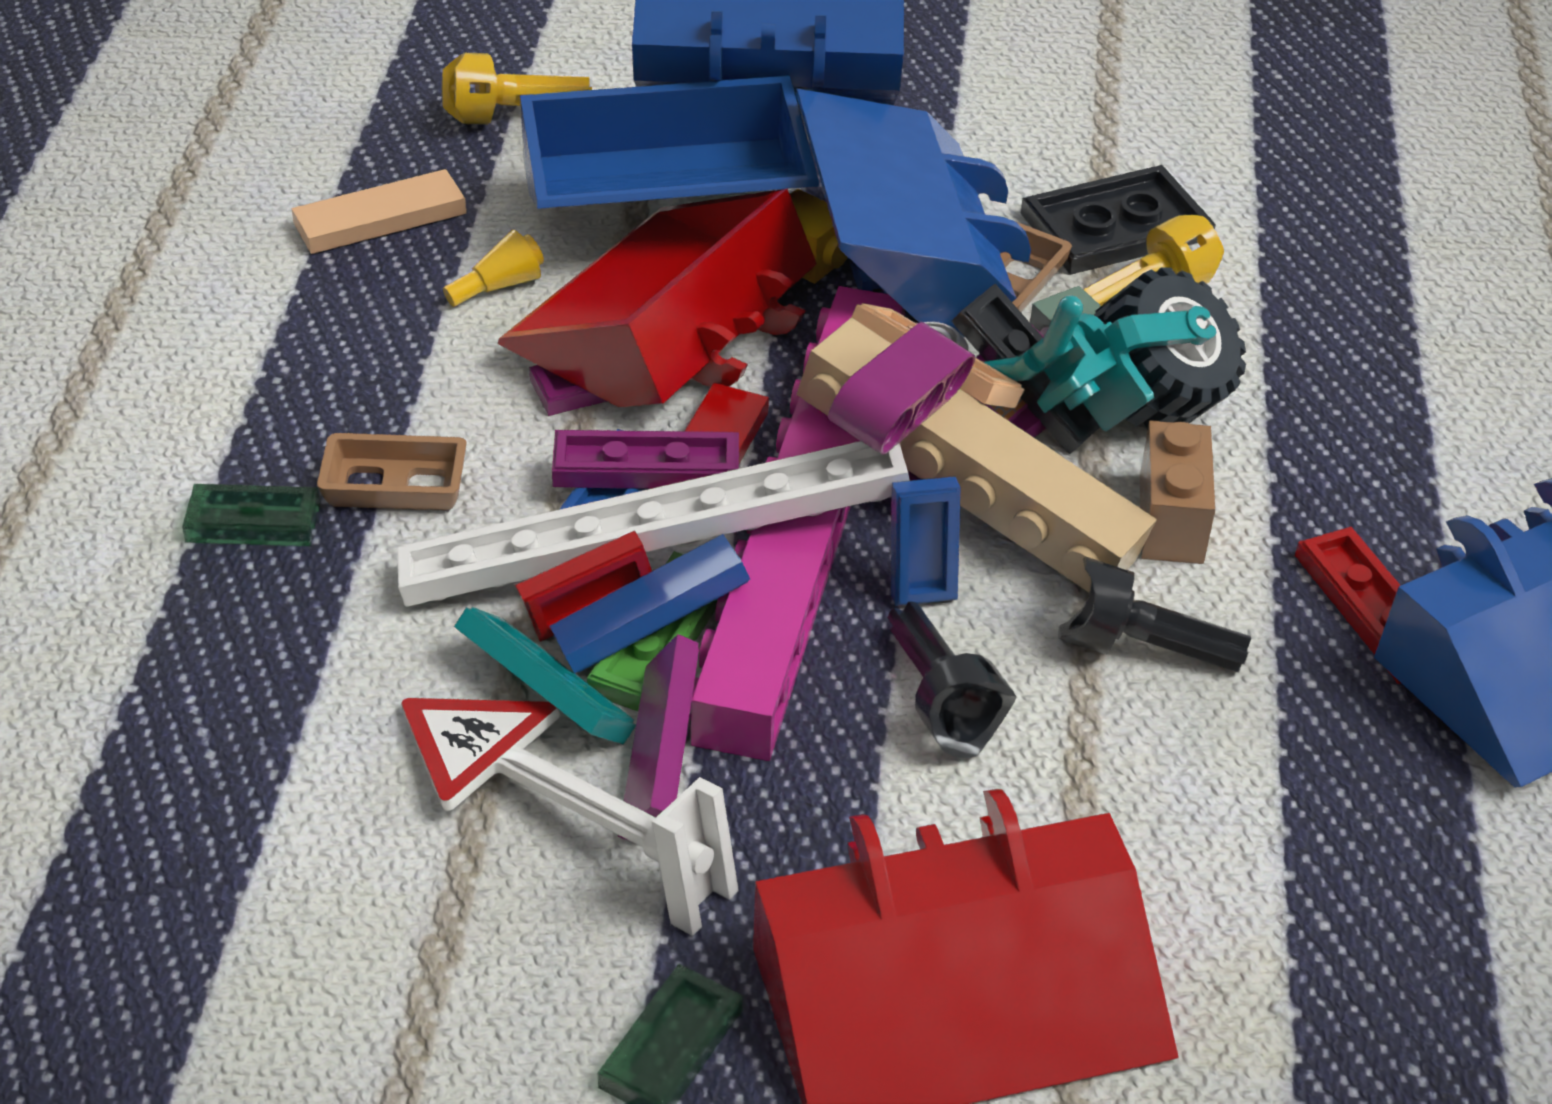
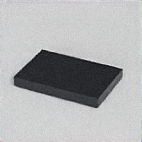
(1110, 215)

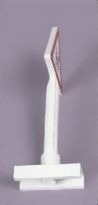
(474, 739)

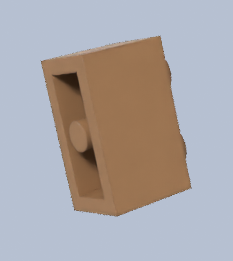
(1178, 491)

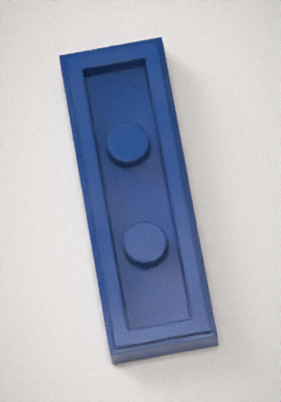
(649, 603)

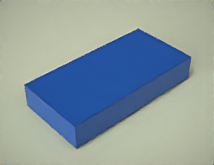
(925, 540)

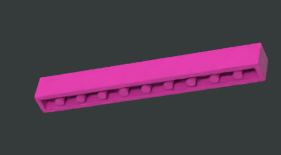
(768, 621)

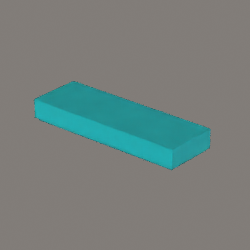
(546, 675)

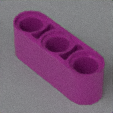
(901, 388)

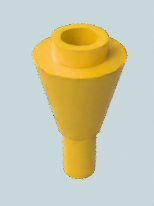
(508, 263)

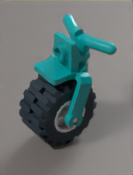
(1144, 356)

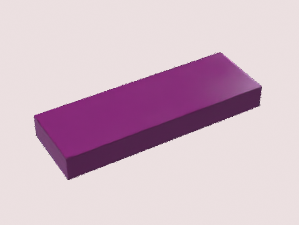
(640, 457)
(662, 727)

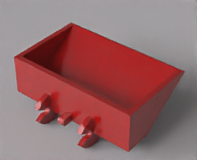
(672, 300)
(963, 964)

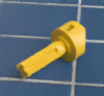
(493, 88)
(1169, 249)

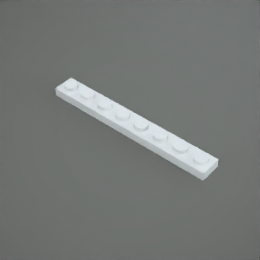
(659, 515)

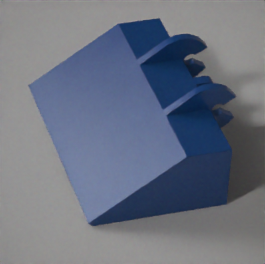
(821, 44)
(664, 142)
(911, 204)
(1480, 640)

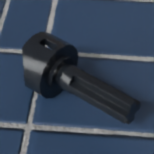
(1113, 611)
(959, 694)

